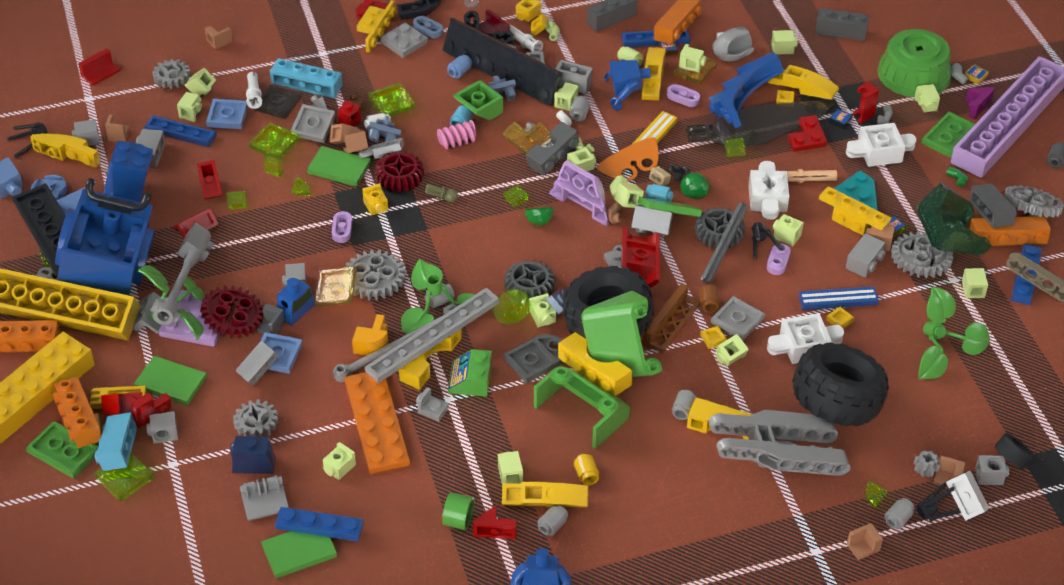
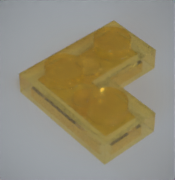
(526, 140)

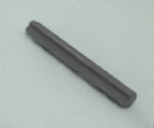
(724, 243)

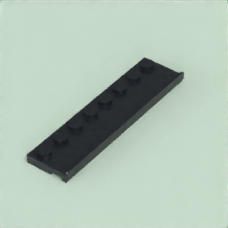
(502, 61)

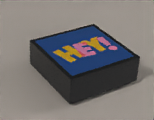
(840, 118)

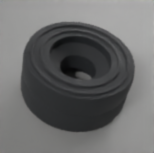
(1014, 451)

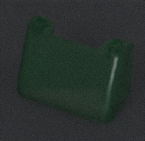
(945, 220)

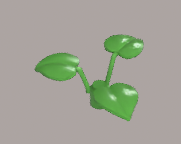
(430, 278)
(161, 282)
(942, 306)

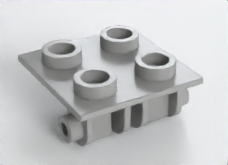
(263, 497)

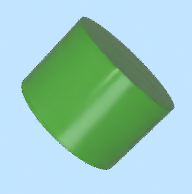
(458, 511)

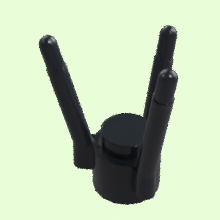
(36, 128)
(760, 234)
(929, 507)

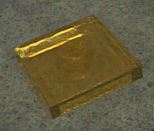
(336, 286)

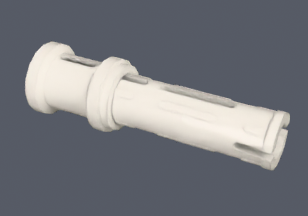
(526, 40)
(253, 92)

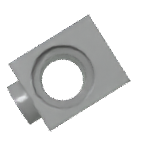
(163, 427)
(991, 470)

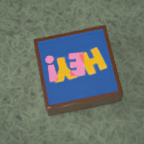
(670, 49)

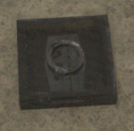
(278, 101)

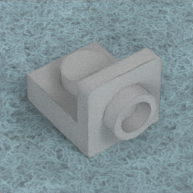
(431, 406)

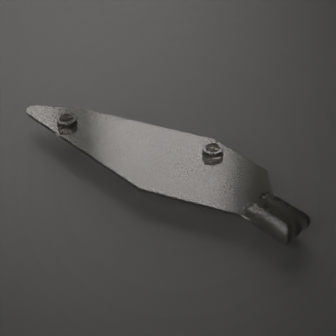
(759, 123)

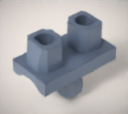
(503, 87)
(382, 128)

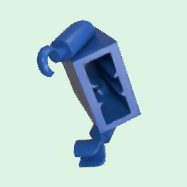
(625, 79)
(541, 570)

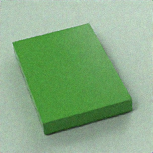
(947, 133)
(339, 166)
(668, 206)
(171, 378)
(58, 451)
(297, 551)

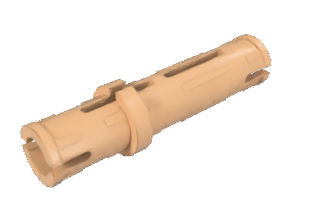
(830, 175)

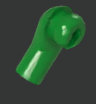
(961, 178)

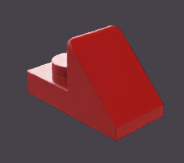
(209, 179)
(118, 403)
(489, 526)

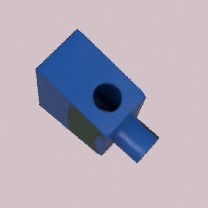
(295, 300)

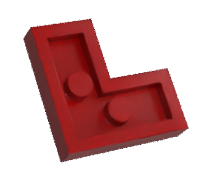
(810, 137)
(147, 406)

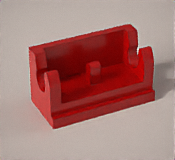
(868, 102)

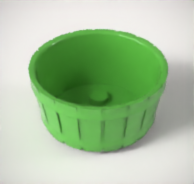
(915, 60)

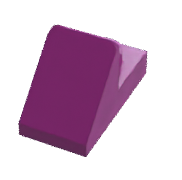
(979, 99)

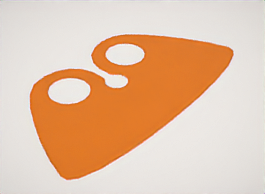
(636, 152)

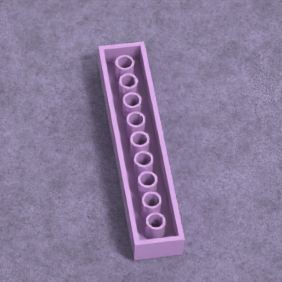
(1009, 117)

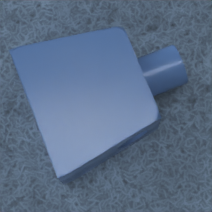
(9, 179)

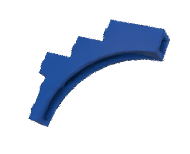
(737, 89)

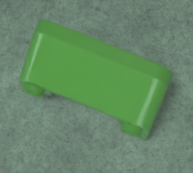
(613, 408)

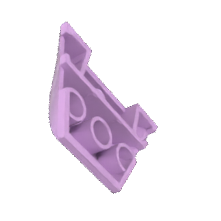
(581, 188)

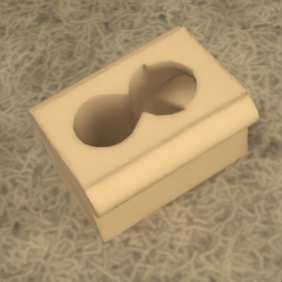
(660, 176)

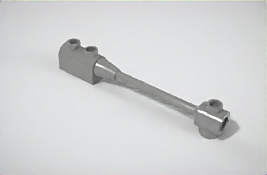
(193, 249)

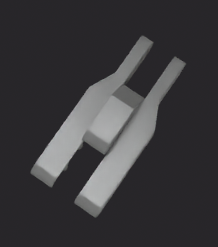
(779, 455)

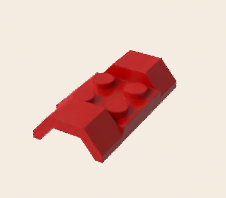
(641, 255)

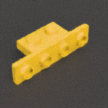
(375, 22)
(852, 212)

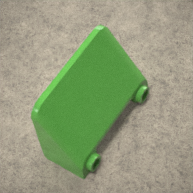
(614, 333)

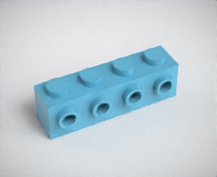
(306, 78)

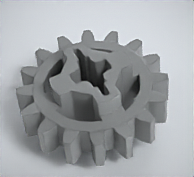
(171, 73)
(255, 419)

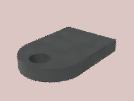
(534, 357)

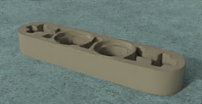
(1037, 280)

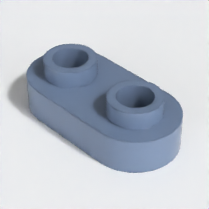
(428, 27)

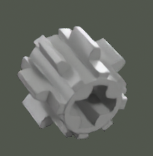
(927, 464)

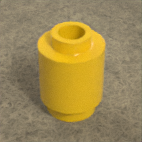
(586, 469)

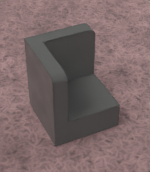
(273, 319)

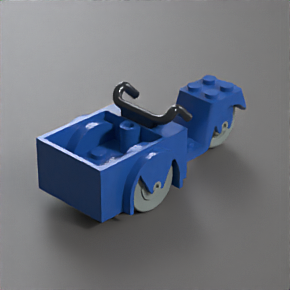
(110, 231)

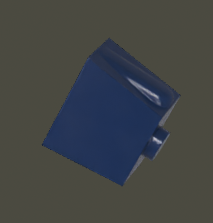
(252, 455)

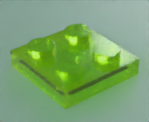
(391, 100)
(274, 141)
(126, 480)

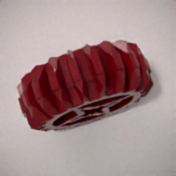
(399, 171)

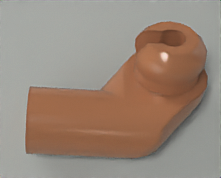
(613, 214)

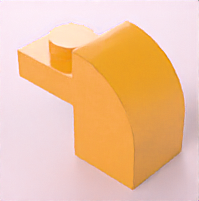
(370, 339)

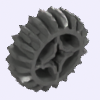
(712, 224)
(530, 278)

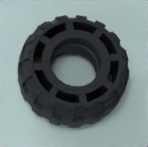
(600, 286)
(840, 384)

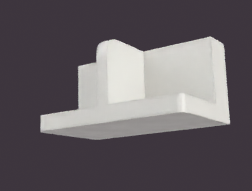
(968, 495)

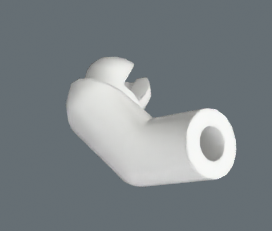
(564, 118)

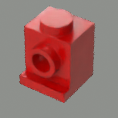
(348, 112)

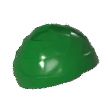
(695, 186)
(539, 216)

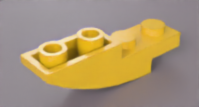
(655, 62)
(807, 81)
(64, 146)
(545, 494)

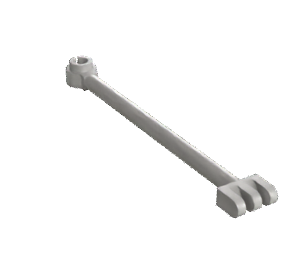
(342, 371)

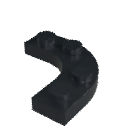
(417, 8)

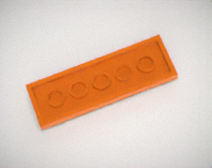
(376, 423)

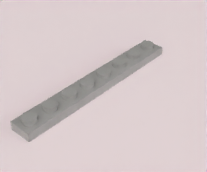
(431, 335)

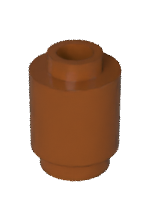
(709, 298)

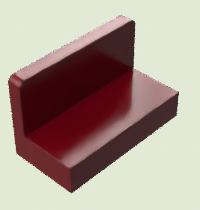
(493, 23)

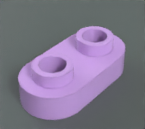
(683, 95)
(341, 227)
(778, 260)

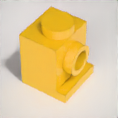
(526, 12)
(375, 199)

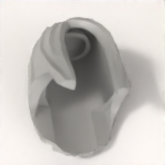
(733, 44)

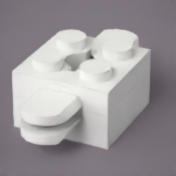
(881, 144)
(768, 190)
(802, 333)

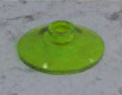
(509, 300)

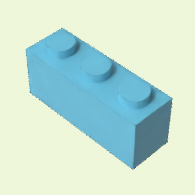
(116, 441)

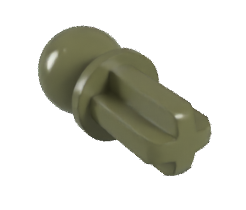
(449, 195)

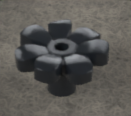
(679, 172)

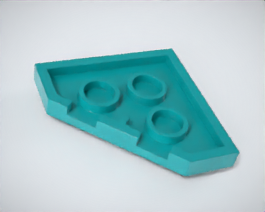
(861, 188)

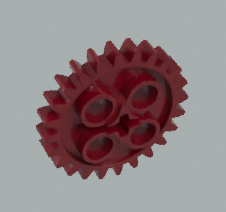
(218, 306)

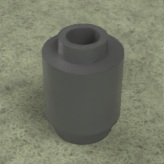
(1056, 155)

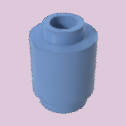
(459, 66)

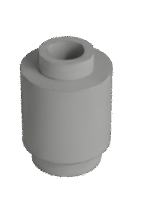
(579, 108)
(441, 299)
(683, 404)
(899, 513)
(552, 520)

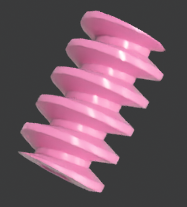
(457, 134)

